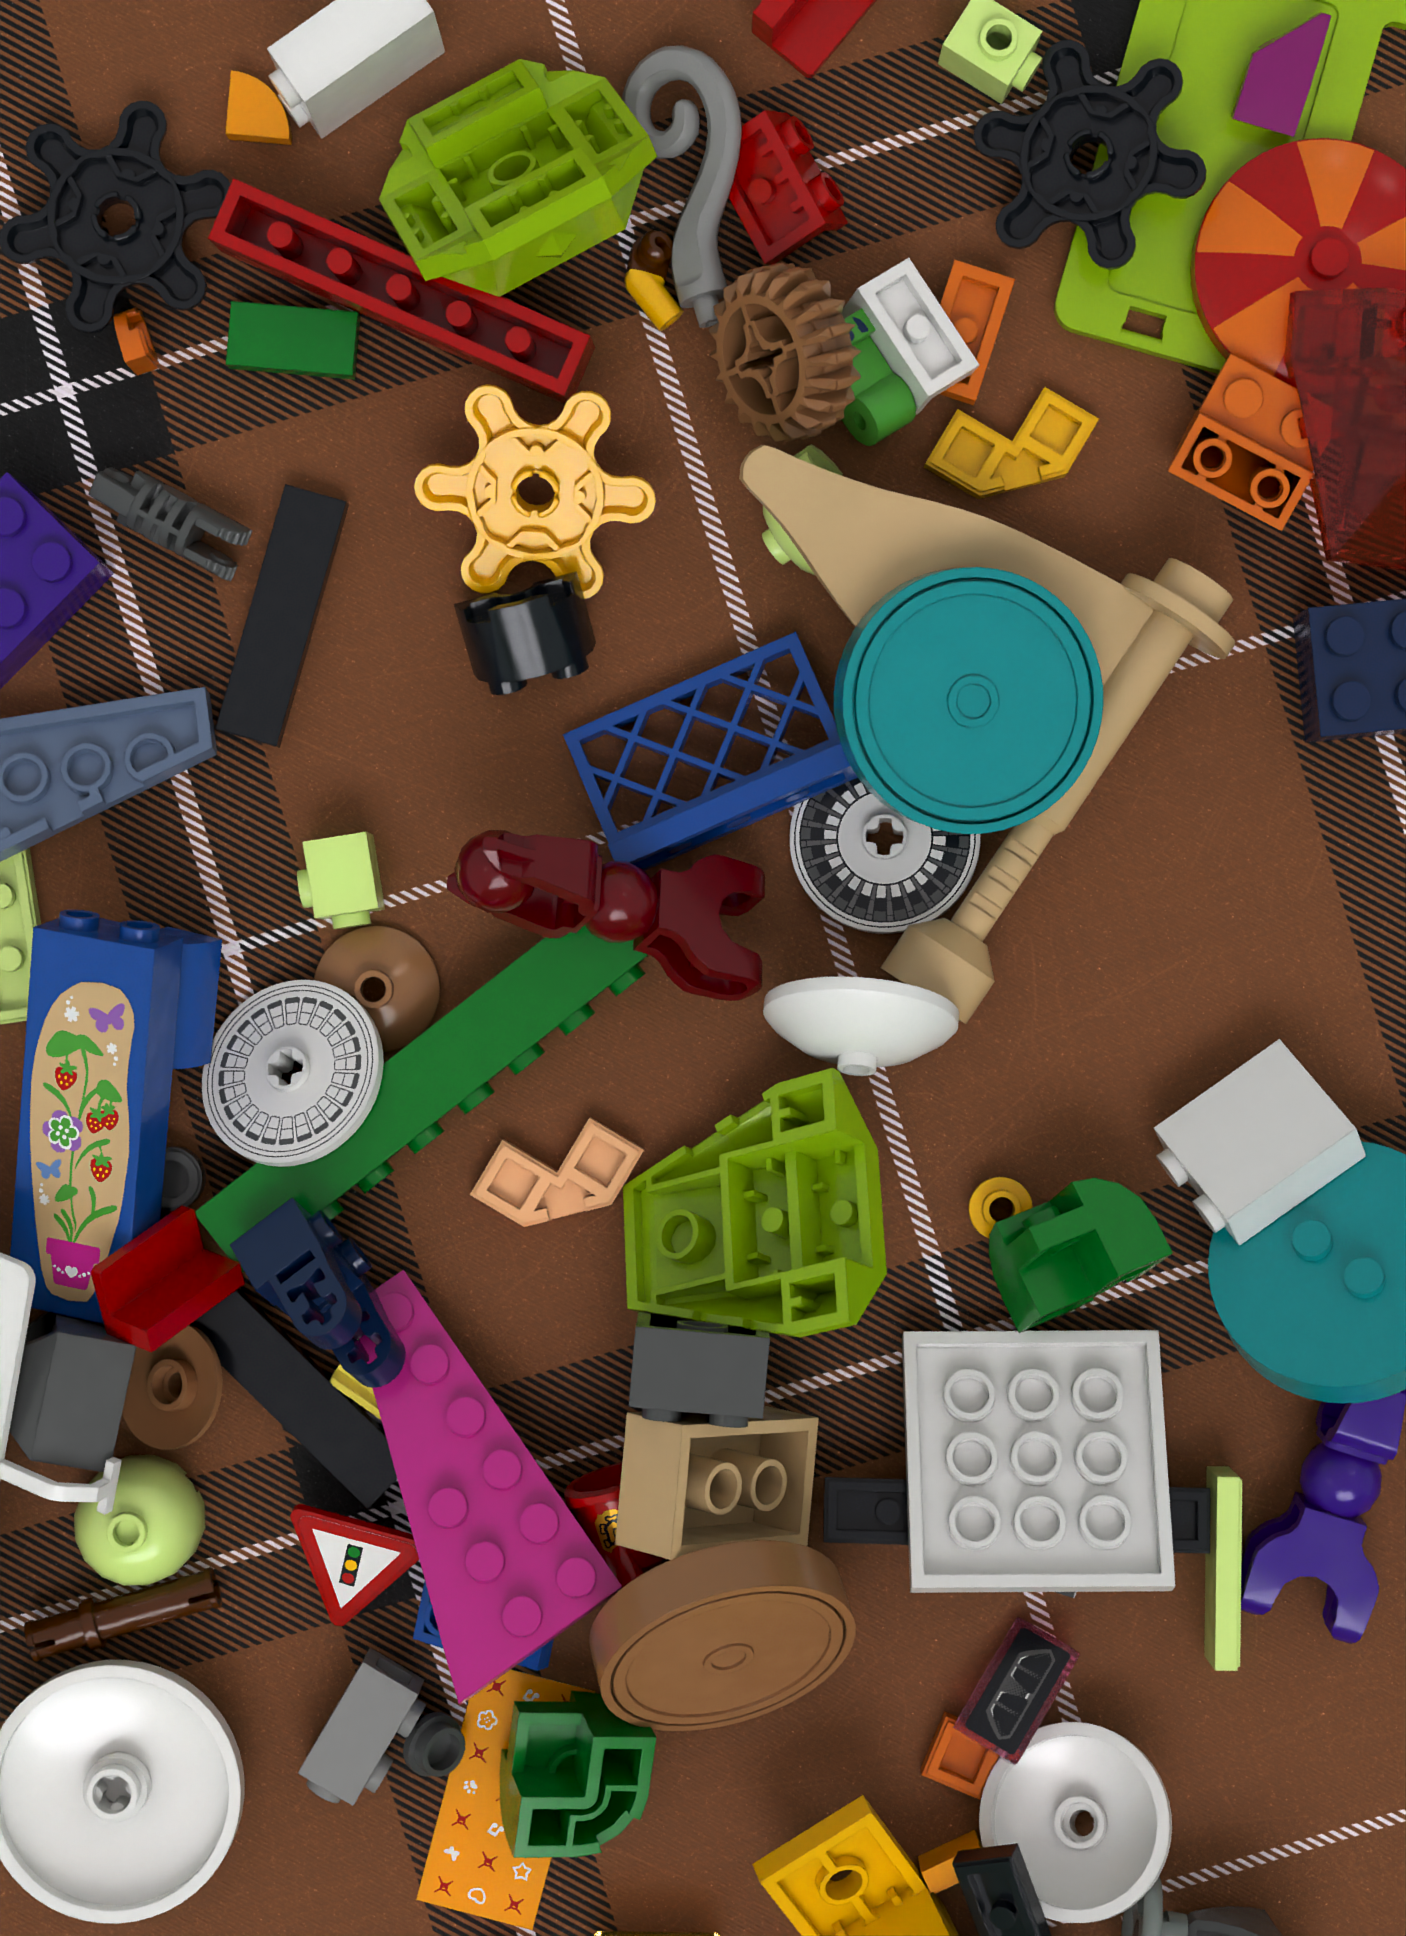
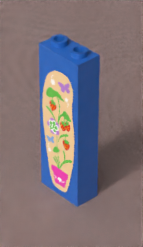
(92, 1099)

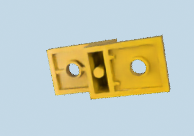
(876, 1899)

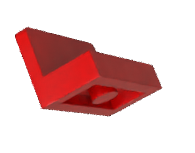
(807, 30)
(162, 1282)

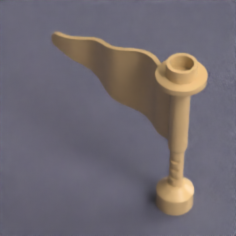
(875, 539)

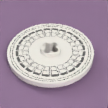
(324, 1102)

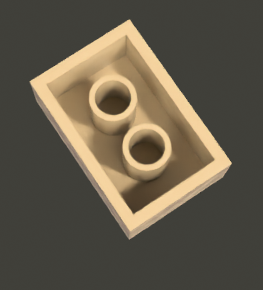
(714, 1484)

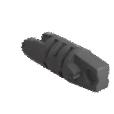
(170, 518)

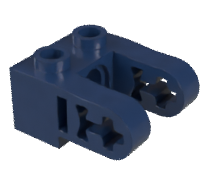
(323, 1289)

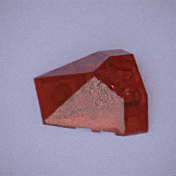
(1352, 398)

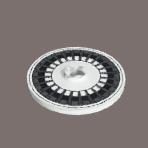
(872, 889)

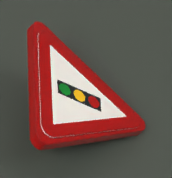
(351, 1558)

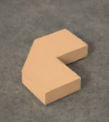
(537, 1193)

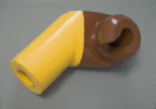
(647, 275)

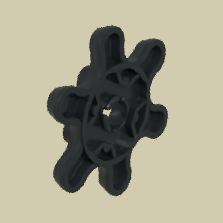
(1080, 113)
(82, 190)

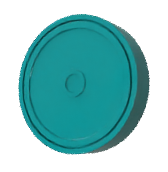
(968, 700)
(1324, 1287)

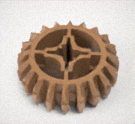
(784, 352)

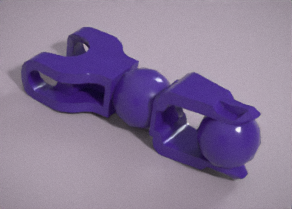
(1323, 1525)

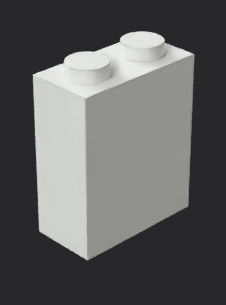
(351, 58)
(1257, 1143)

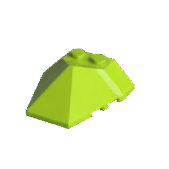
(764, 1218)

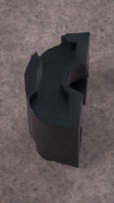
(527, 633)

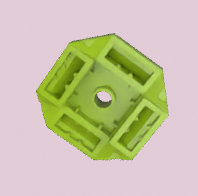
(515, 176)

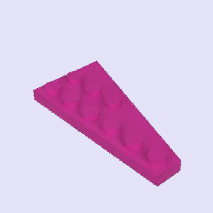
(486, 1522)

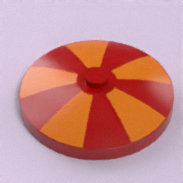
(1292, 223)

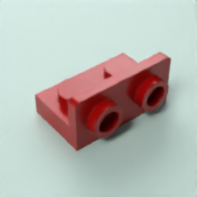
(781, 188)

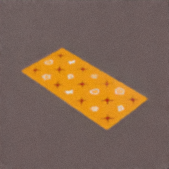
(469, 1853)

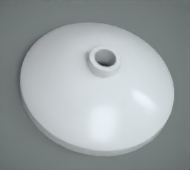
(860, 1021)
(1036, 1805)

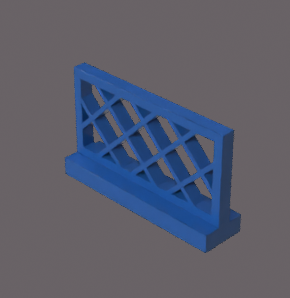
(731, 805)

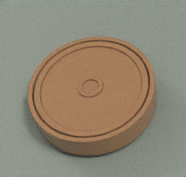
(721, 1635)

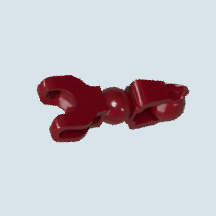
(562, 885)

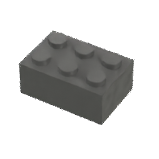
(698, 1370)

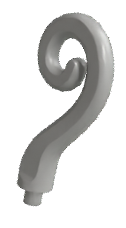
(695, 251)

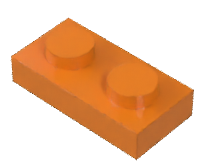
(975, 305)

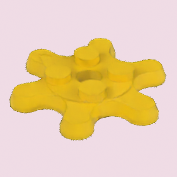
(518, 531)

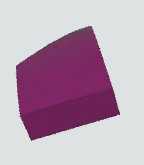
(1281, 77)

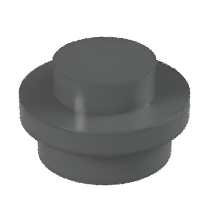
(434, 1745)

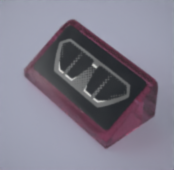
(1016, 1691)

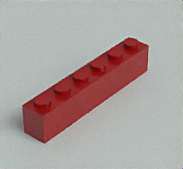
(393, 292)

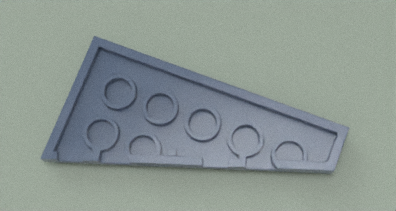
(94, 756)

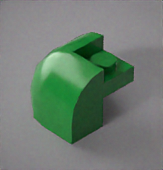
(1073, 1250)
(572, 1776)

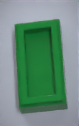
(293, 340)

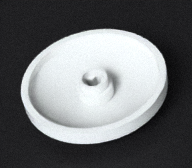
(117, 1791)

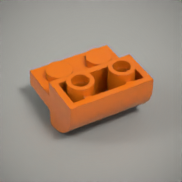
(1247, 444)

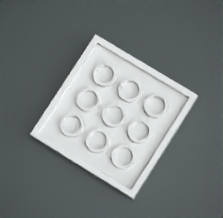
(1036, 1462)

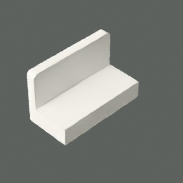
(913, 332)

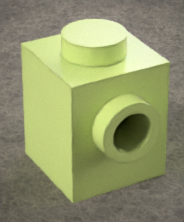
(992, 49)
(341, 879)

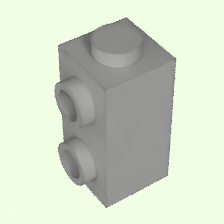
(360, 1728)

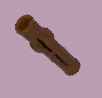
(98, 1621)

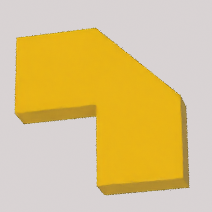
(991, 464)

